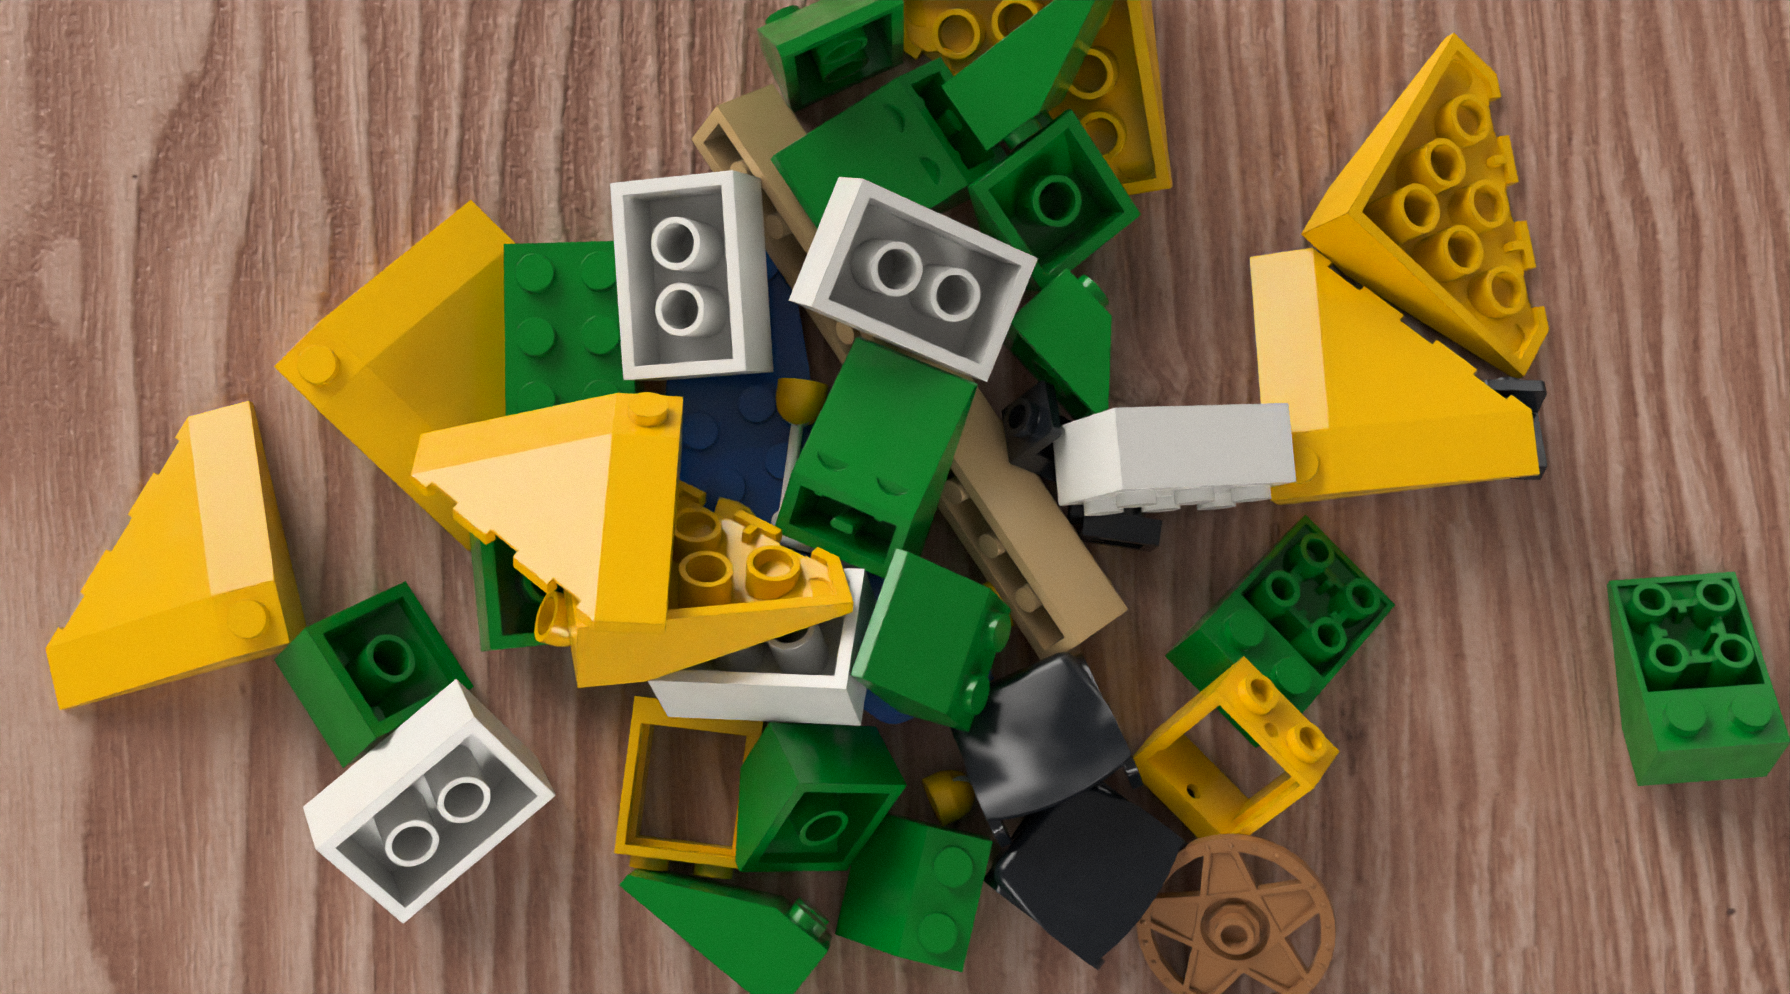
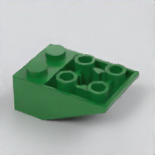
(897, 138)
(876, 458)
(1290, 616)
(1692, 681)

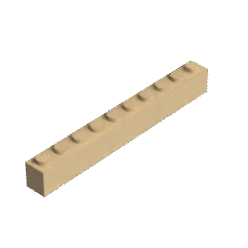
(991, 505)

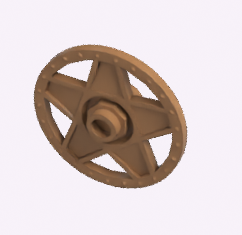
(1237, 923)

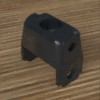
(1041, 741)
(1086, 869)

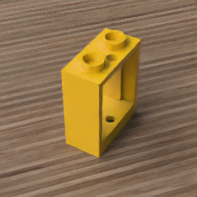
(1173, 763)
(652, 851)

